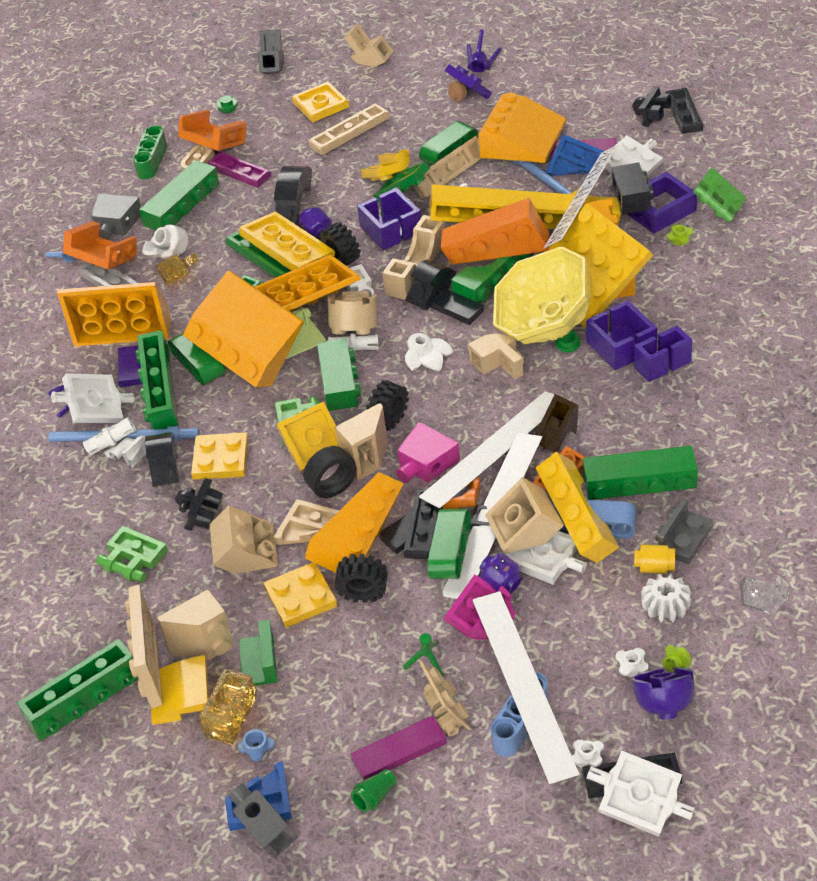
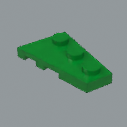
(404, 179)

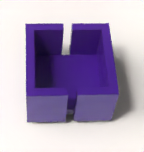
(397, 218)
(626, 329)

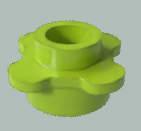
(679, 234)
(676, 658)

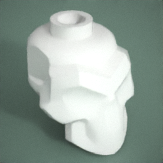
(166, 242)

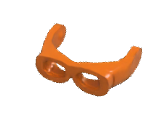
(469, 499)

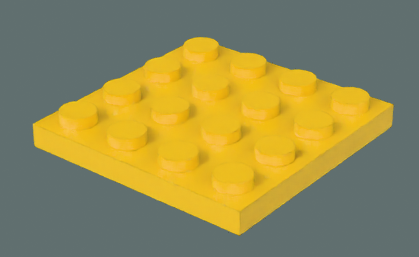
(610, 254)

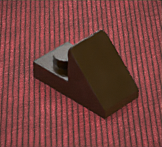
(557, 421)

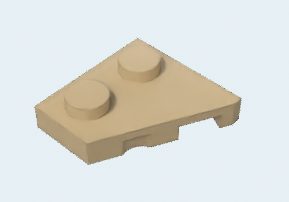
(303, 522)

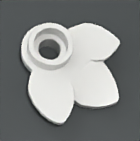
(428, 353)

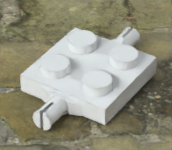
(631, 152)
(92, 398)
(550, 559)
(640, 793)

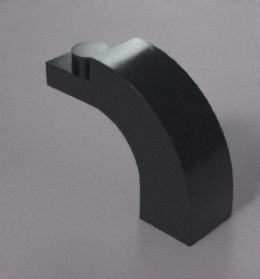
(289, 189)

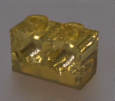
(228, 706)

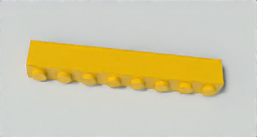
(465, 203)

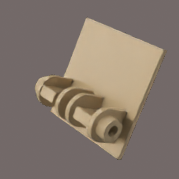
(442, 702)

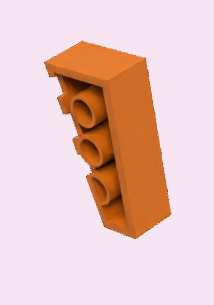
(497, 234)

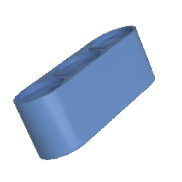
(617, 515)
(511, 725)

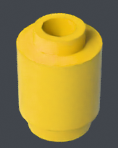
(655, 559)

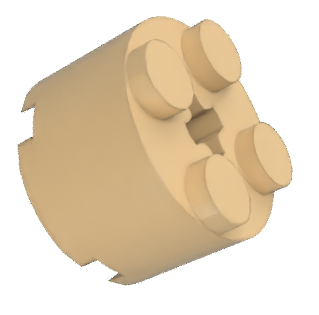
(352, 312)

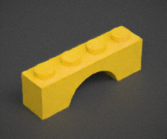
(586, 528)

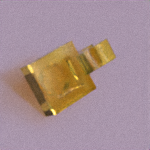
(175, 269)

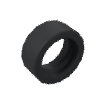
(338, 481)

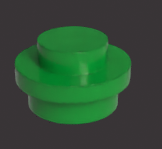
(226, 104)
(568, 343)

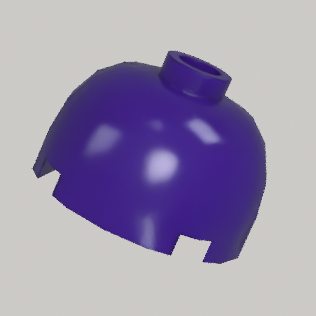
(664, 692)

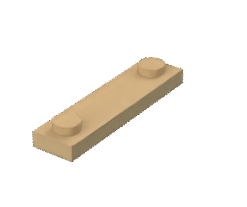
(348, 129)
(450, 166)

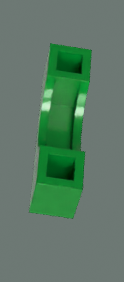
(480, 282)

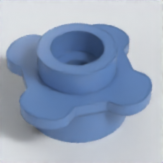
(253, 737)

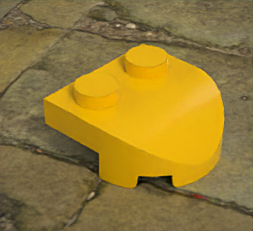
(389, 164)

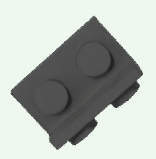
(684, 532)

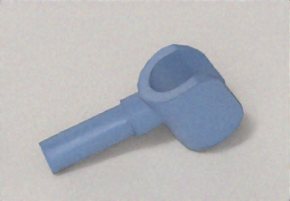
(60, 254)

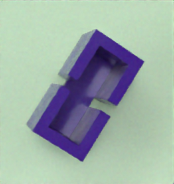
(672, 353)

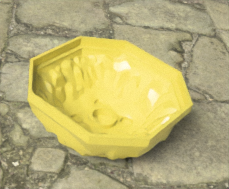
(543, 296)

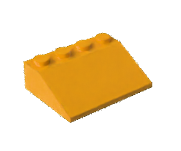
(520, 130)
(309, 283)
(114, 313)
(244, 330)

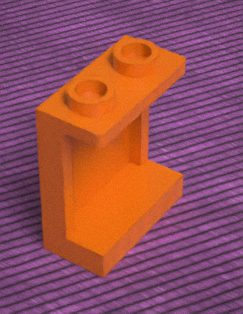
(198, 129)
(85, 244)

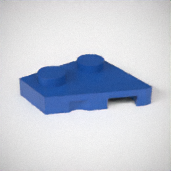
(573, 157)
(273, 788)

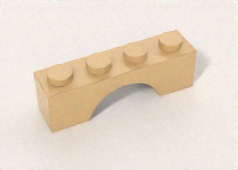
(424, 245)

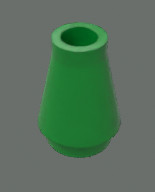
(371, 792)

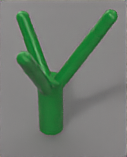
(426, 646)

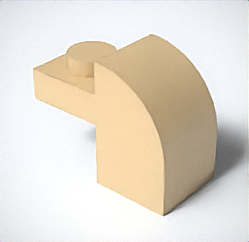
(367, 51)
(495, 351)

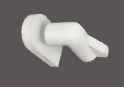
(131, 449)

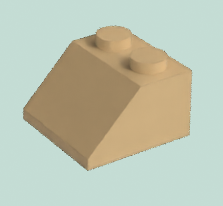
(524, 517)
(196, 628)

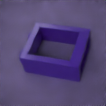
(685, 204)

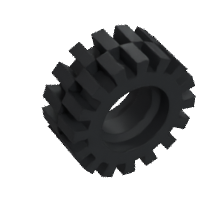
(342, 242)
(393, 399)
(361, 578)

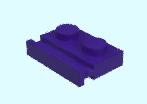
(472, 82)

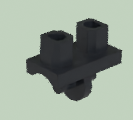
(652, 106)
(194, 503)

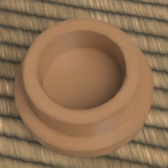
(457, 91)

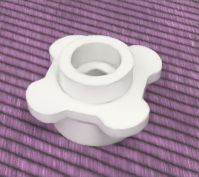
(631, 668)
(584, 759)

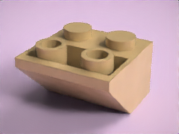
(364, 440)
(242, 542)

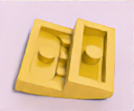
(183, 689)

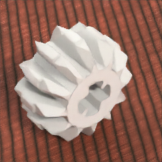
(666, 598)

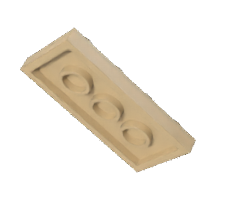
(143, 647)

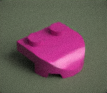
(464, 614)

